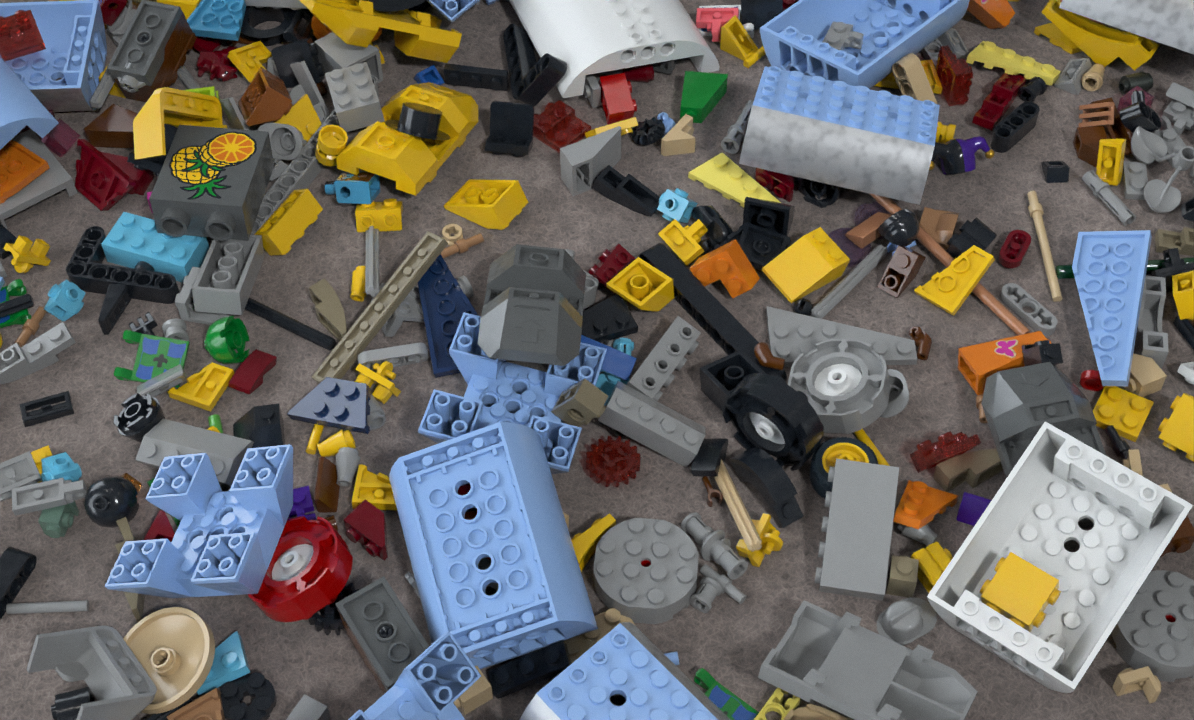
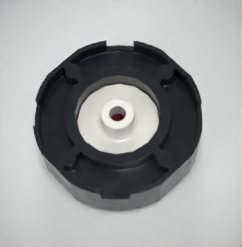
(774, 419)

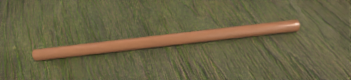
(946, 259)

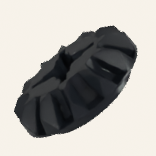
(655, 132)

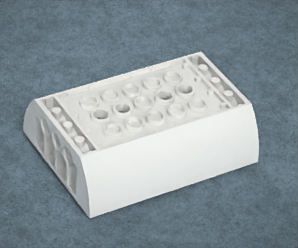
(1033, 517)

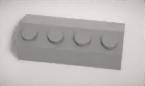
(653, 424)
(176, 439)

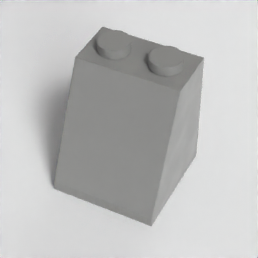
(337, 55)

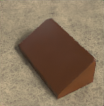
(326, 487)

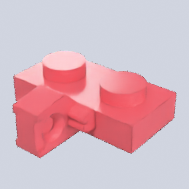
(714, 19)

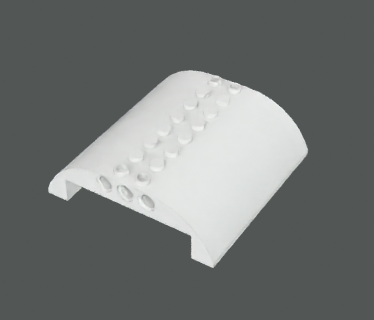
(612, 36)

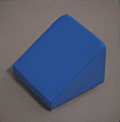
(429, 75)

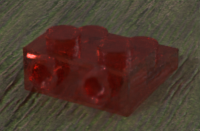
(19, 35)
(954, 77)
(559, 126)
(948, 446)

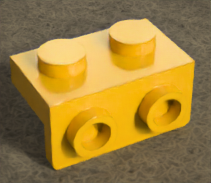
(381, 215)

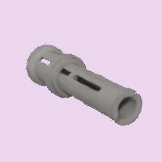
(733, 129)

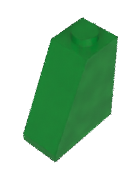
(702, 93)

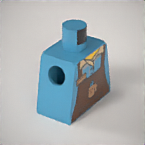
(354, 188)

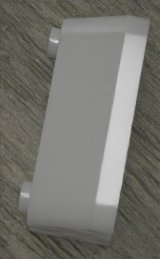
(305, 86)
(105, 665)

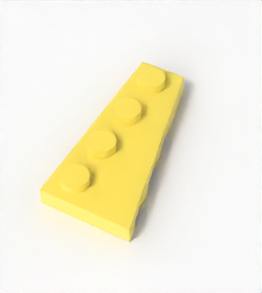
(1012, 63)
(729, 179)

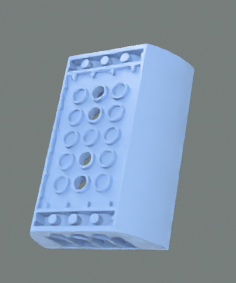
(888, 28)
(515, 525)

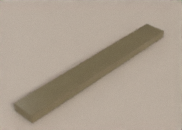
(381, 308)

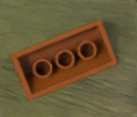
(265, 99)

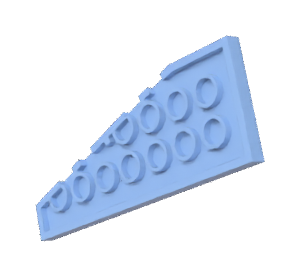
(1110, 284)

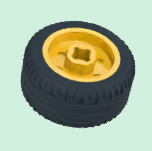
(826, 456)

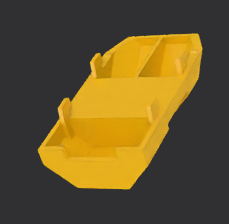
(414, 32)
(406, 157)

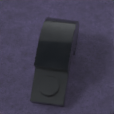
(772, 481)

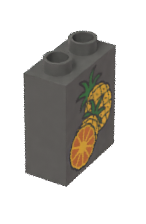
(212, 182)

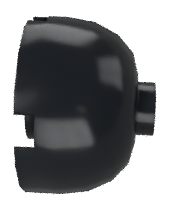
(812, 188)
(111, 500)

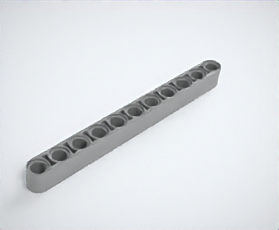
(298, 173)

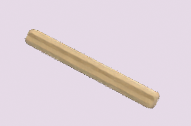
(738, 509)

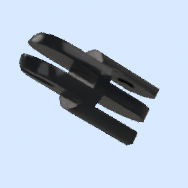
(717, 227)

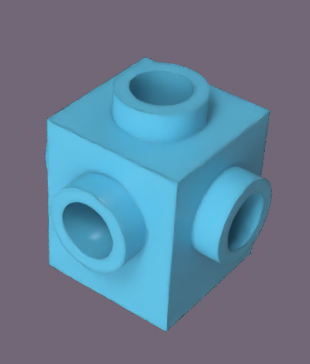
(676, 205)
(65, 300)
(60, 467)

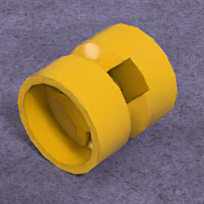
(330, 144)

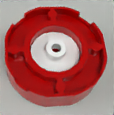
(304, 571)

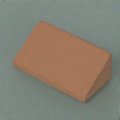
(867, 230)

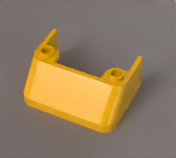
(174, 108)

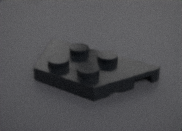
(758, 244)

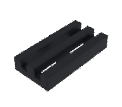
(47, 411)

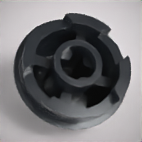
(138, 416)

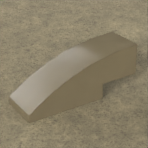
(329, 308)
(969, 467)

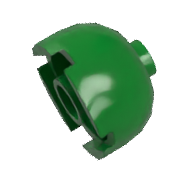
(224, 337)

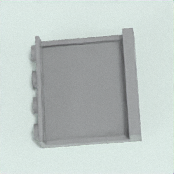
(44, 186)

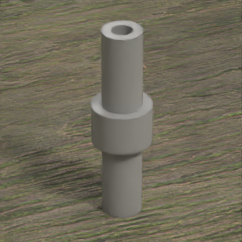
(725, 582)

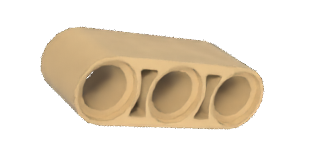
(912, 78)

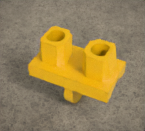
(27, 256)
(384, 388)
(769, 537)

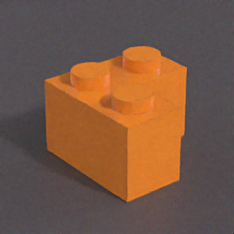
(729, 266)

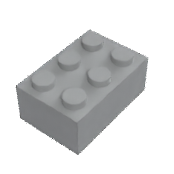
(354, 97)

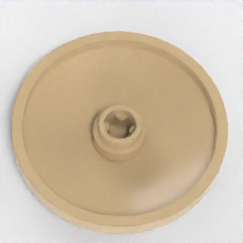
(175, 652)

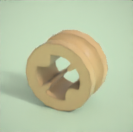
(452, 228)

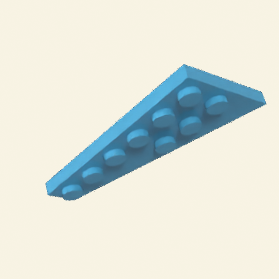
(218, 19)

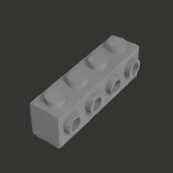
(664, 358)

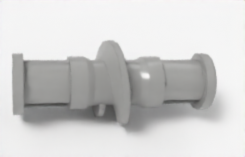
(714, 545)

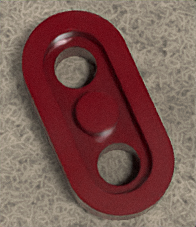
(1012, 252)

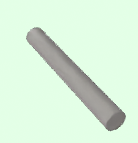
(47, 607)

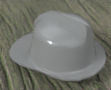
(284, 140)
(898, 394)
(906, 620)

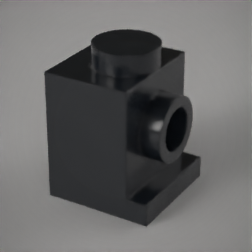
(1041, 353)

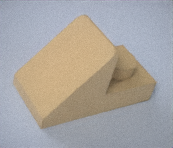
(679, 138)

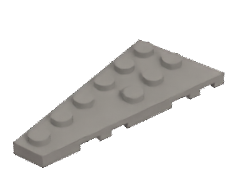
(798, 333)

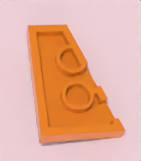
(921, 503)

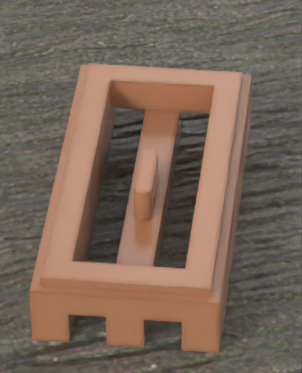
(1086, 115)

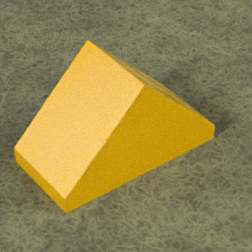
(736, 39)

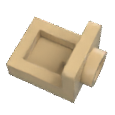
(1139, 679)

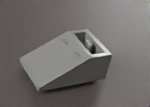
(588, 158)

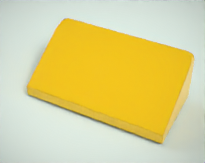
(1111, 160)

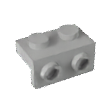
(17, 473)

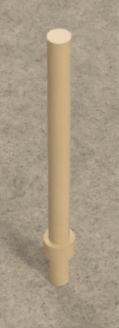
(1036, 212)

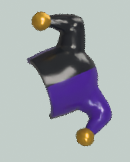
(959, 154)

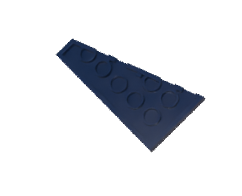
(442, 309)

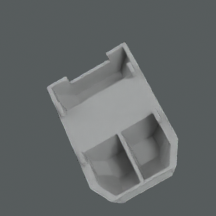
(863, 672)

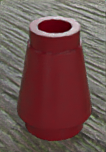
(640, 73)

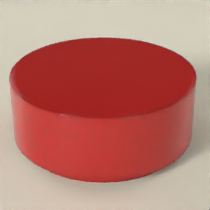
(1091, 380)

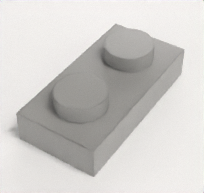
(1134, 179)

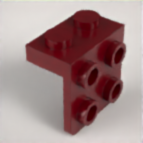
(611, 264)

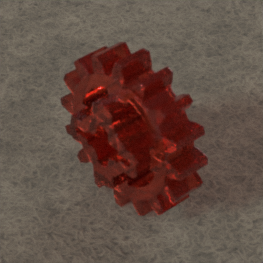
(613, 461)

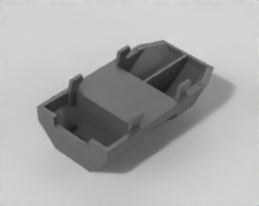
(533, 306)
(1026, 397)

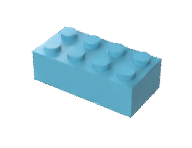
(137, 240)

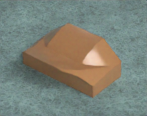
(939, 225)

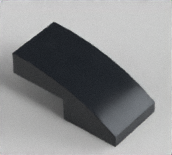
(709, 457)

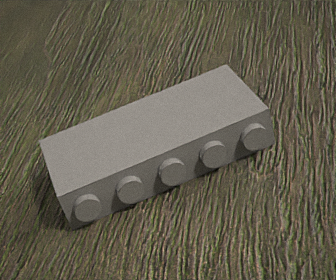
(857, 529)

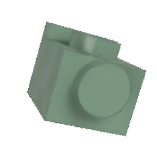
(58, 519)

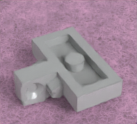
(842, 35)
(1180, 115)

